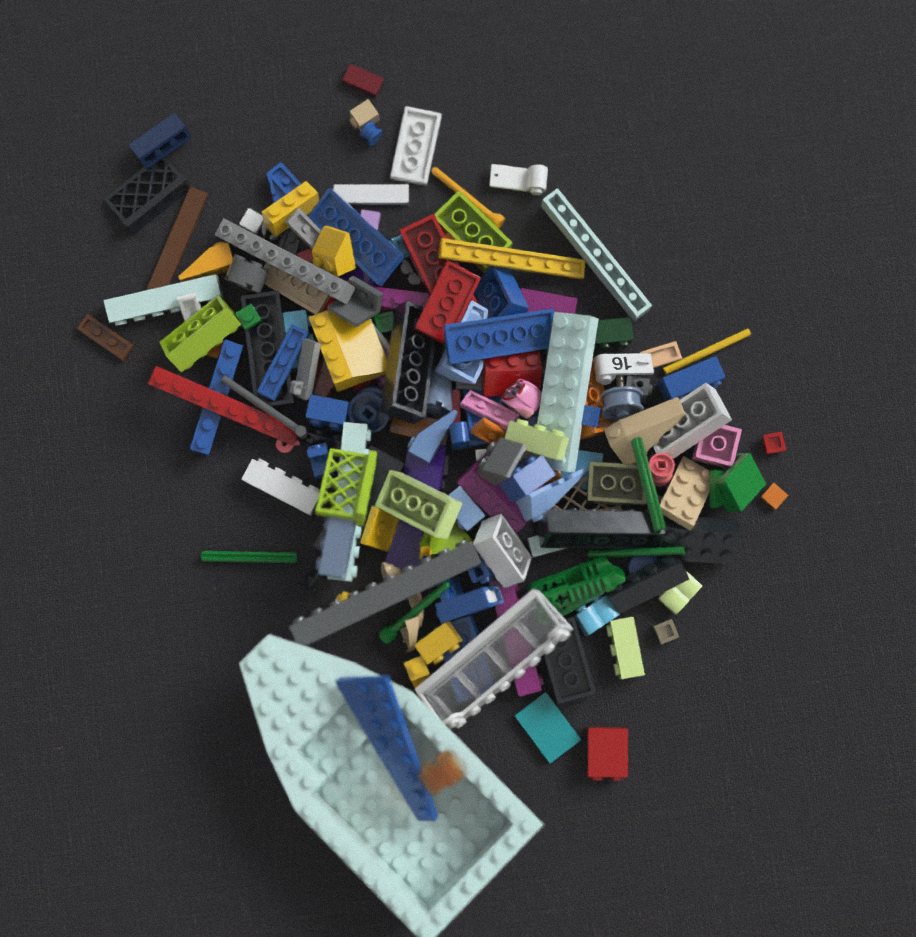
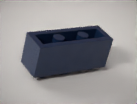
(160, 141)

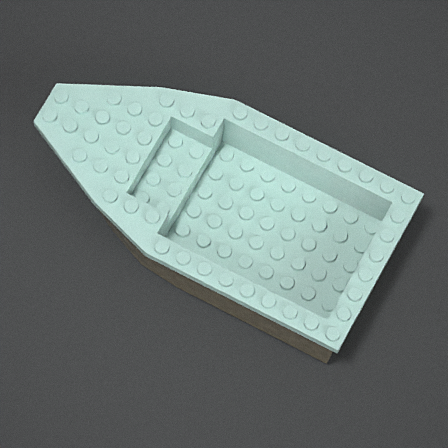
(352, 802)

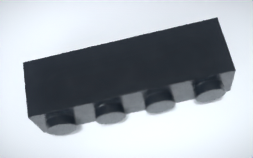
(648, 583)

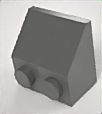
(500, 460)

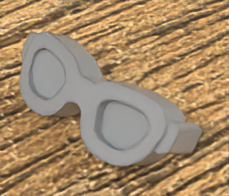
(406, 269)

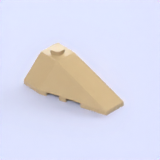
(647, 424)

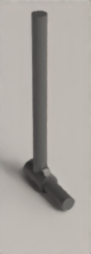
(299, 430)

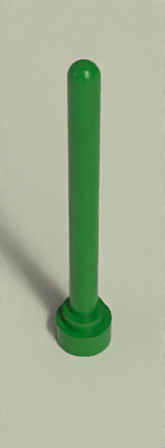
(388, 633)

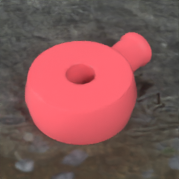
(285, 449)

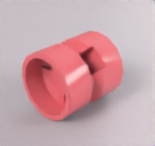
(661, 469)

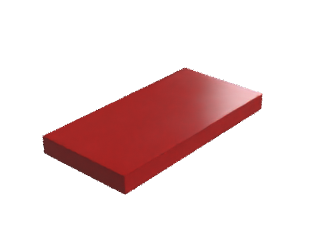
(447, 300)

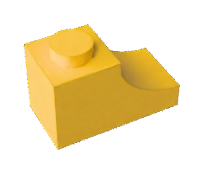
(417, 671)

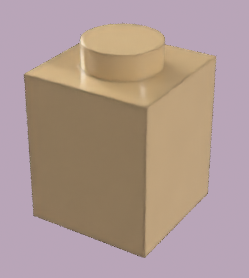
(363, 114)

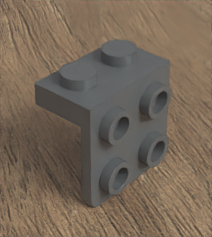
(362, 305)

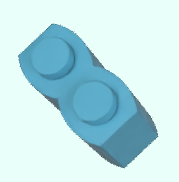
(595, 615)

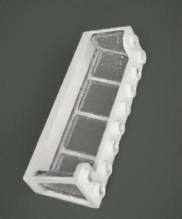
(494, 659)

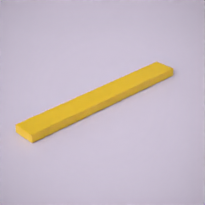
(511, 258)

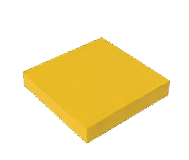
(379, 529)

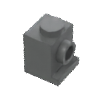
(640, 383)

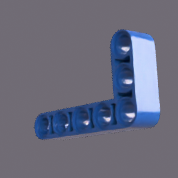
(460, 435)

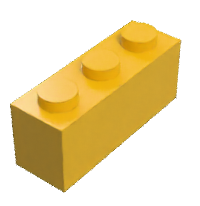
(302, 197)

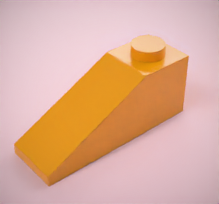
(211, 262)

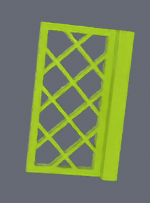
(363, 490)

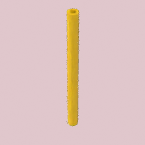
(707, 351)

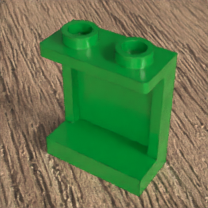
(739, 483)

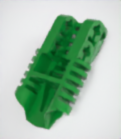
(580, 585)

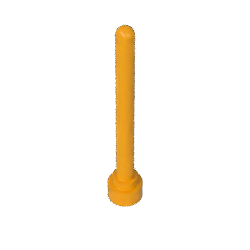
(496, 219)

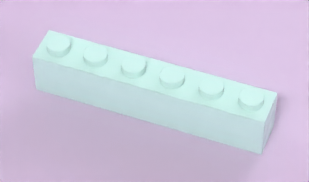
(160, 299)

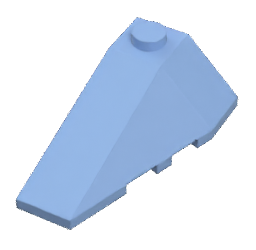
(465, 371)
(543, 499)

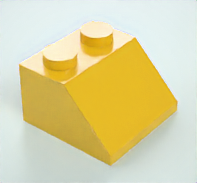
(333, 251)

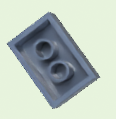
(336, 547)

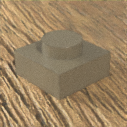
(666, 631)

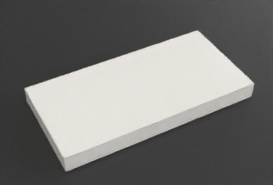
(415, 146)

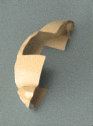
(411, 630)

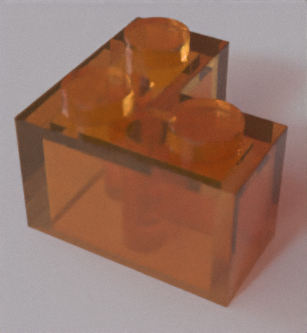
(443, 772)

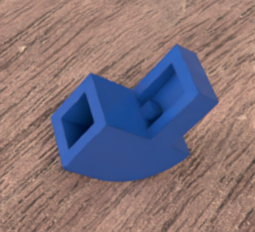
(318, 456)

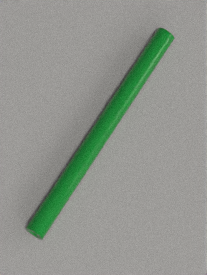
(636, 552)

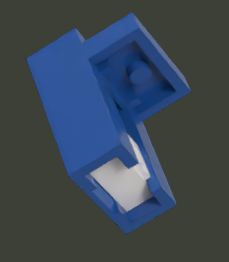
(459, 605)

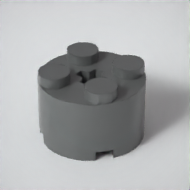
(247, 274)

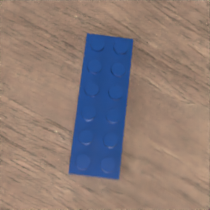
(370, 248)
(498, 336)

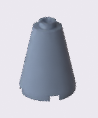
(439, 395)

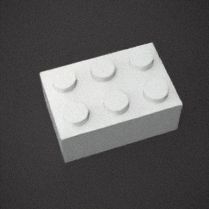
(502, 551)

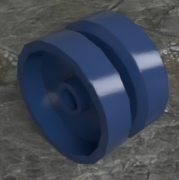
(366, 408)

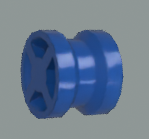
(371, 133)

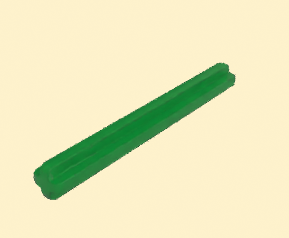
(648, 484)
(264, 557)

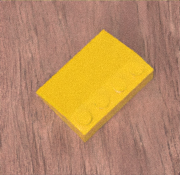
(349, 350)

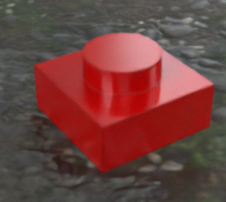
(773, 443)

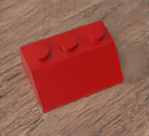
(502, 371)

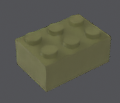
(614, 485)

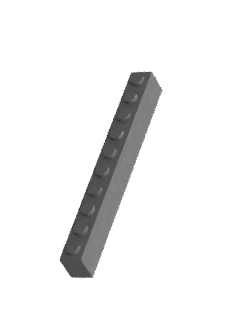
(385, 594)

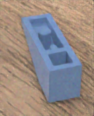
(430, 439)

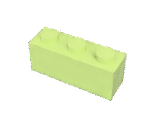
(537, 439)
(625, 648)

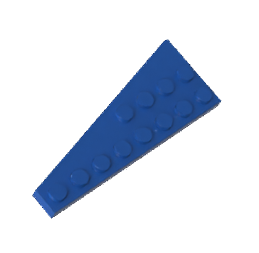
(382, 720)

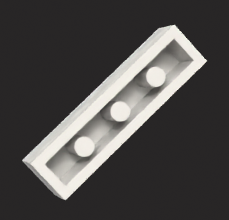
(282, 487)

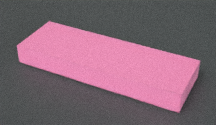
(488, 409)

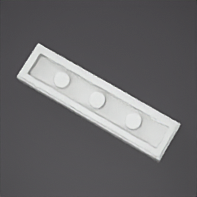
(374, 194)

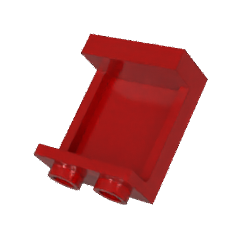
(607, 753)

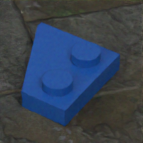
(281, 181)

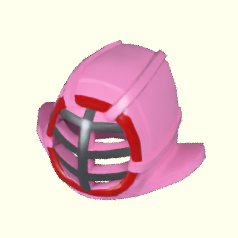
(522, 398)

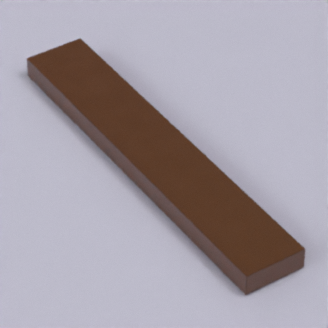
(178, 238)

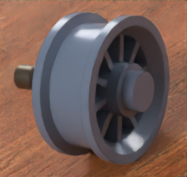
(621, 401)

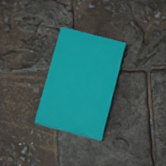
(547, 727)

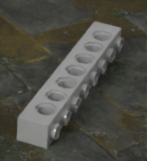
(285, 261)

